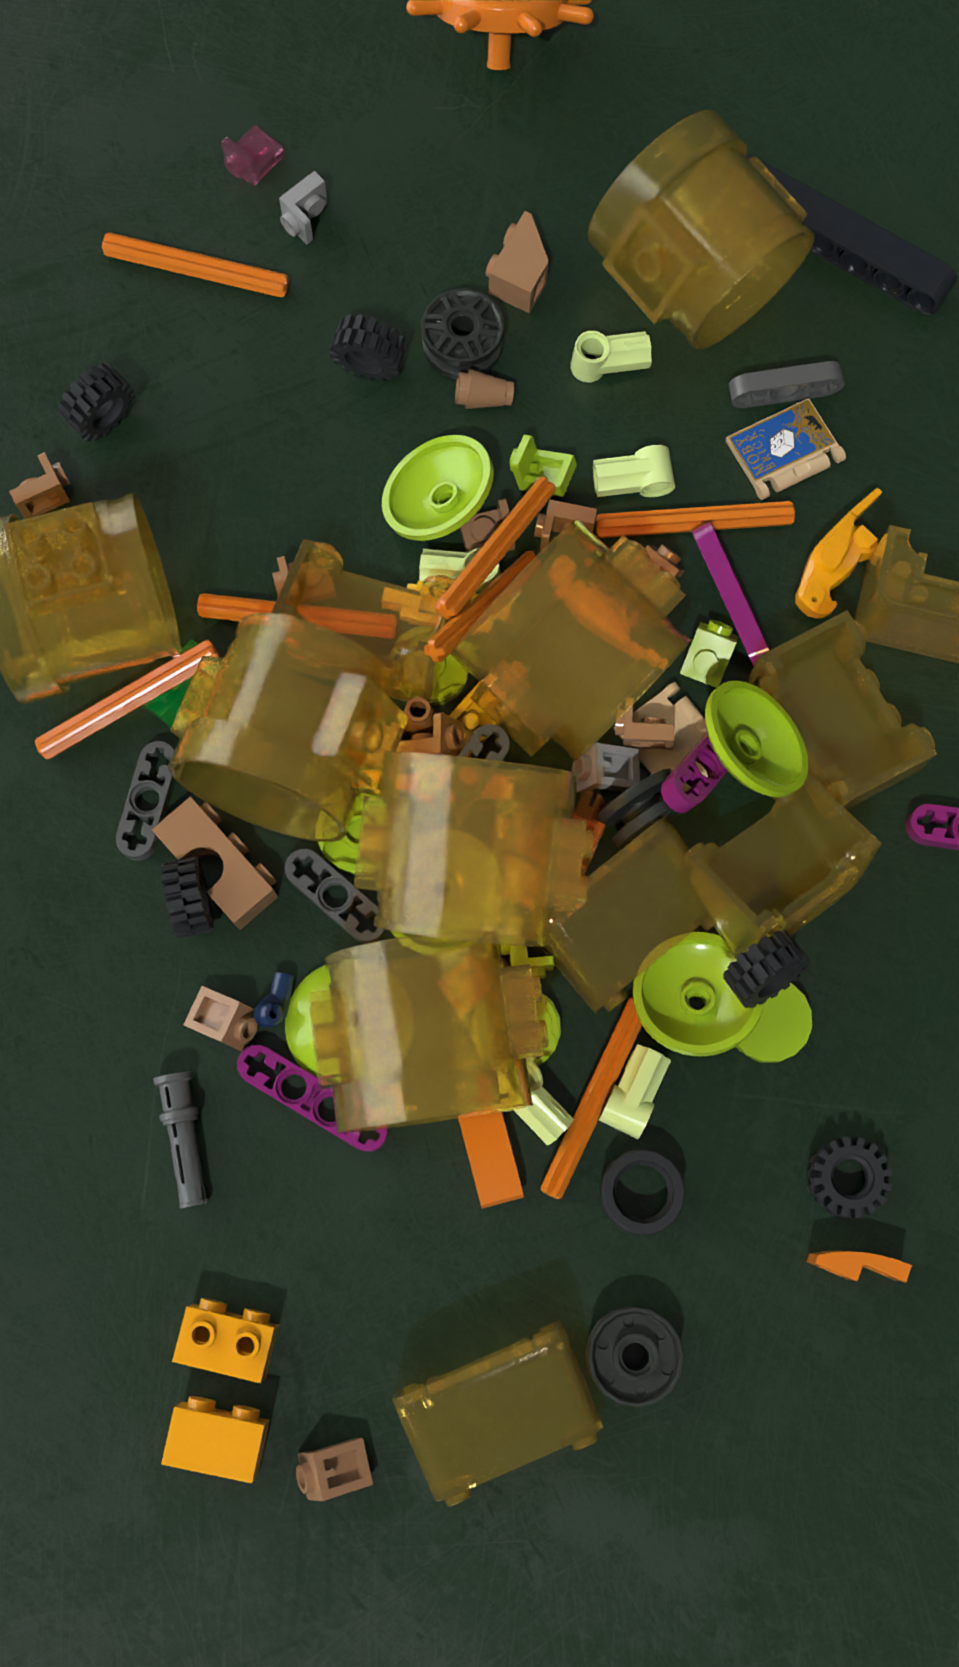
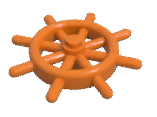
(502, 19)

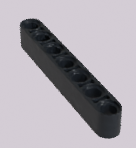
(870, 250)

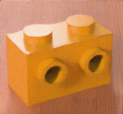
(226, 1341)
(216, 1439)

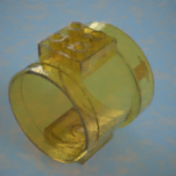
(700, 230)
(81, 597)
(573, 641)
(287, 727)
(472, 848)
(424, 1032)

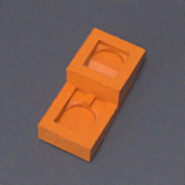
(491, 1159)
(850, 1263)

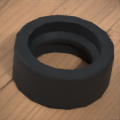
(674, 1184)

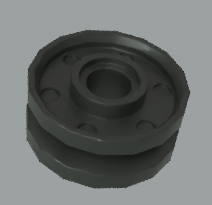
(457, 313)
(637, 809)
(662, 1356)

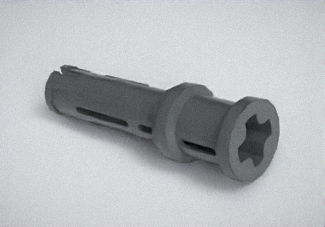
(179, 1118)

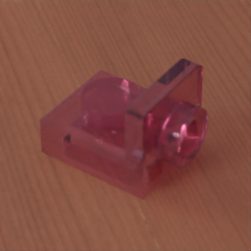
(252, 155)

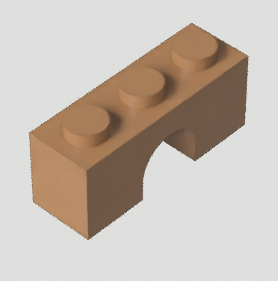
(242, 888)

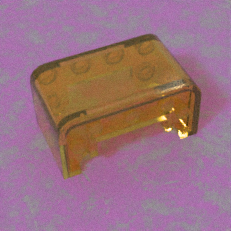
(904, 605)
(837, 705)

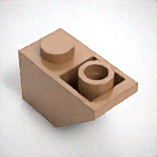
(521, 267)

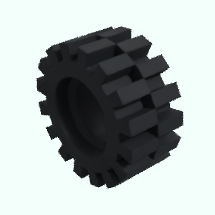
(368, 348)
(96, 402)
(187, 897)
(766, 968)
(875, 1172)

